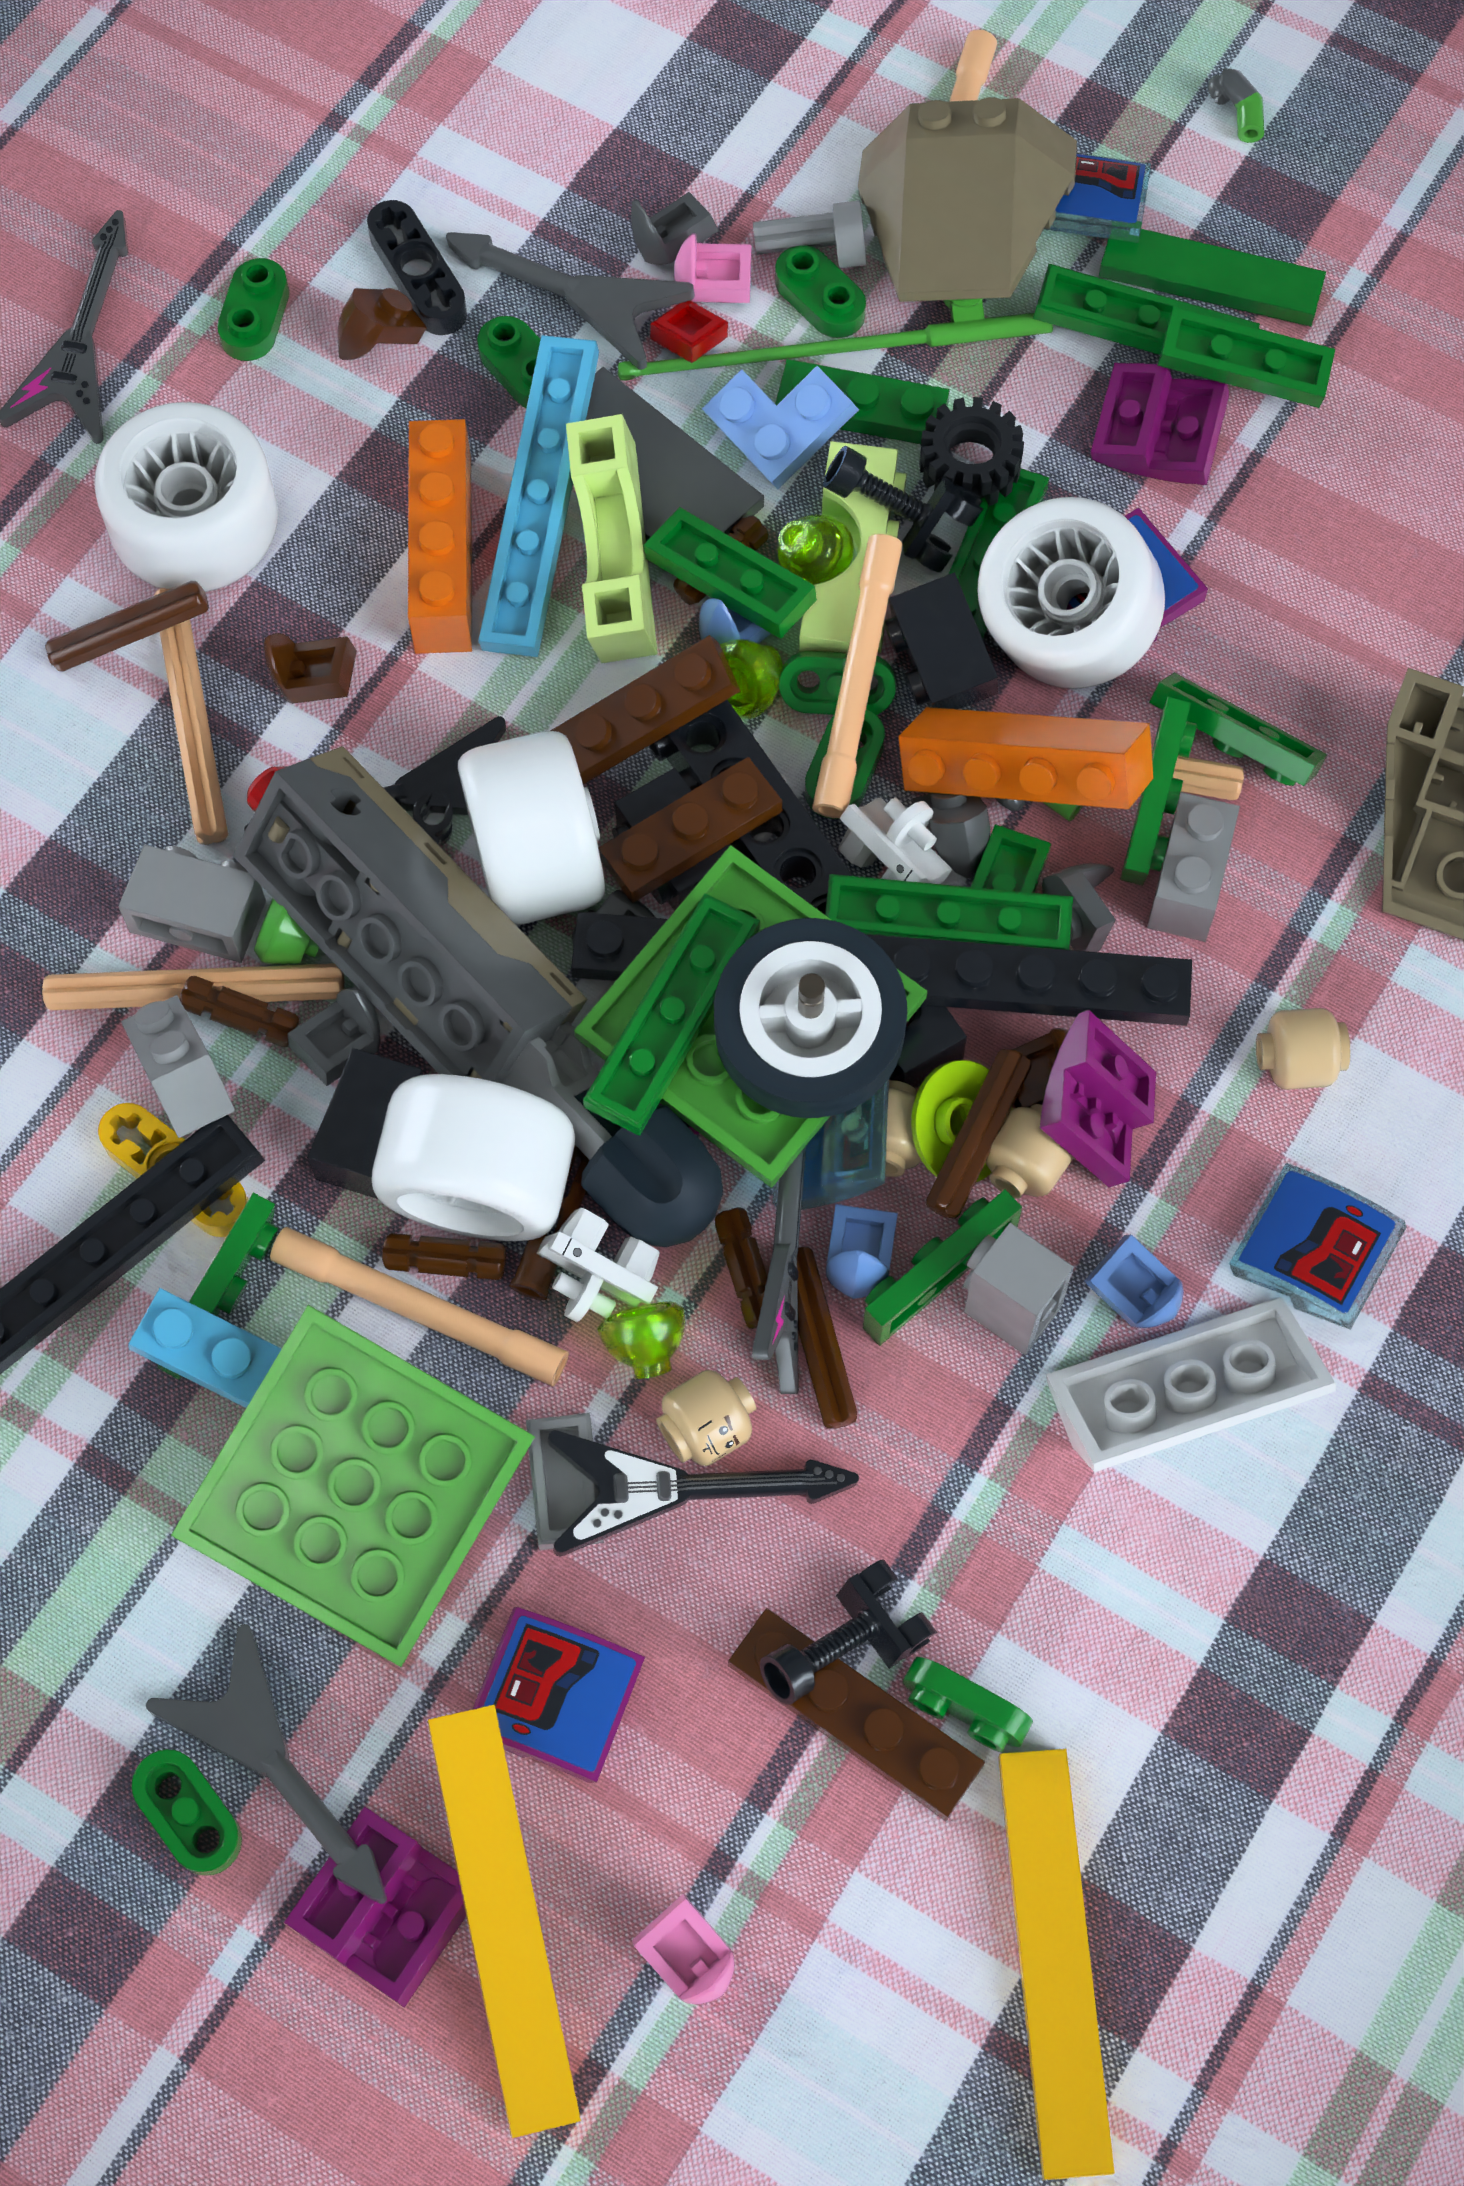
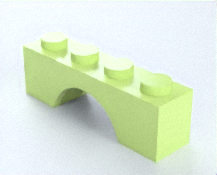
(610, 505)
(831, 618)

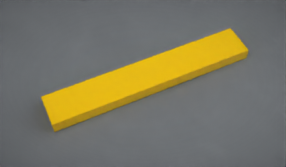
(503, 1922)
(1055, 1966)

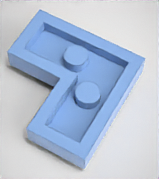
(782, 435)

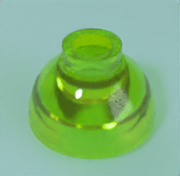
(815, 548)
(756, 673)
(644, 1337)

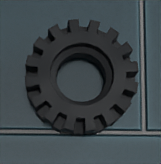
(975, 426)

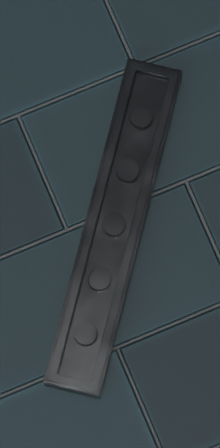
(121, 1235)

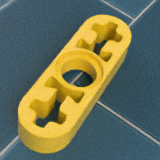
(131, 1156)

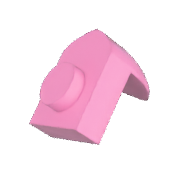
(715, 270)
(687, 1953)

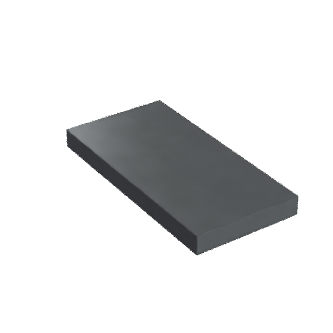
(672, 464)

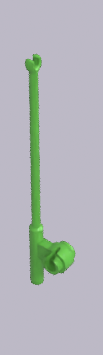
(965, 327)

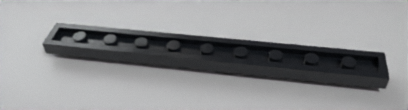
(962, 973)

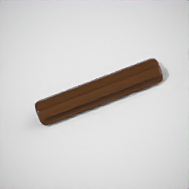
(127, 626)
(978, 1133)
(822, 1346)

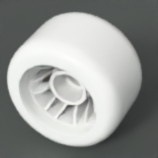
(186, 496)
(1047, 560)
(533, 826)
(473, 1157)

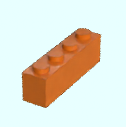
(439, 536)
(1027, 757)

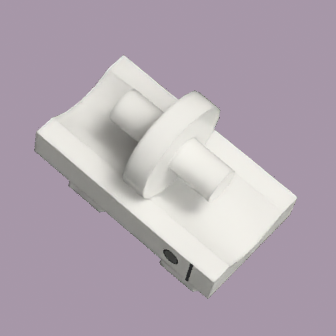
(895, 837)
(623, 1278)

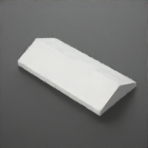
(1188, 1384)

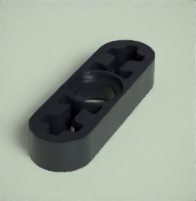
(417, 245)

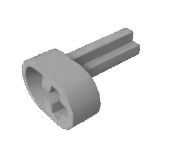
(838, 228)

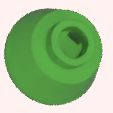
(282, 938)

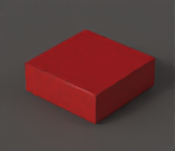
(689, 330)

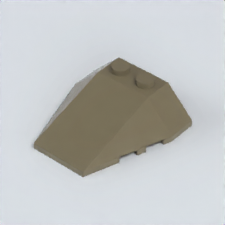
(964, 195)
(1425, 805)

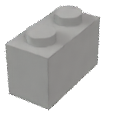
(1193, 867)
(192, 902)
(178, 1065)
(1015, 1287)

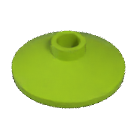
(942, 1109)

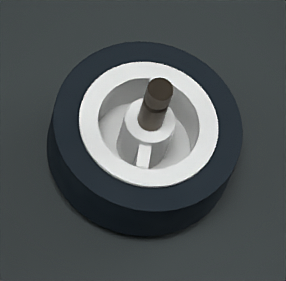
(810, 1017)

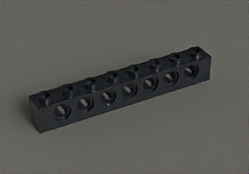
(798, 852)

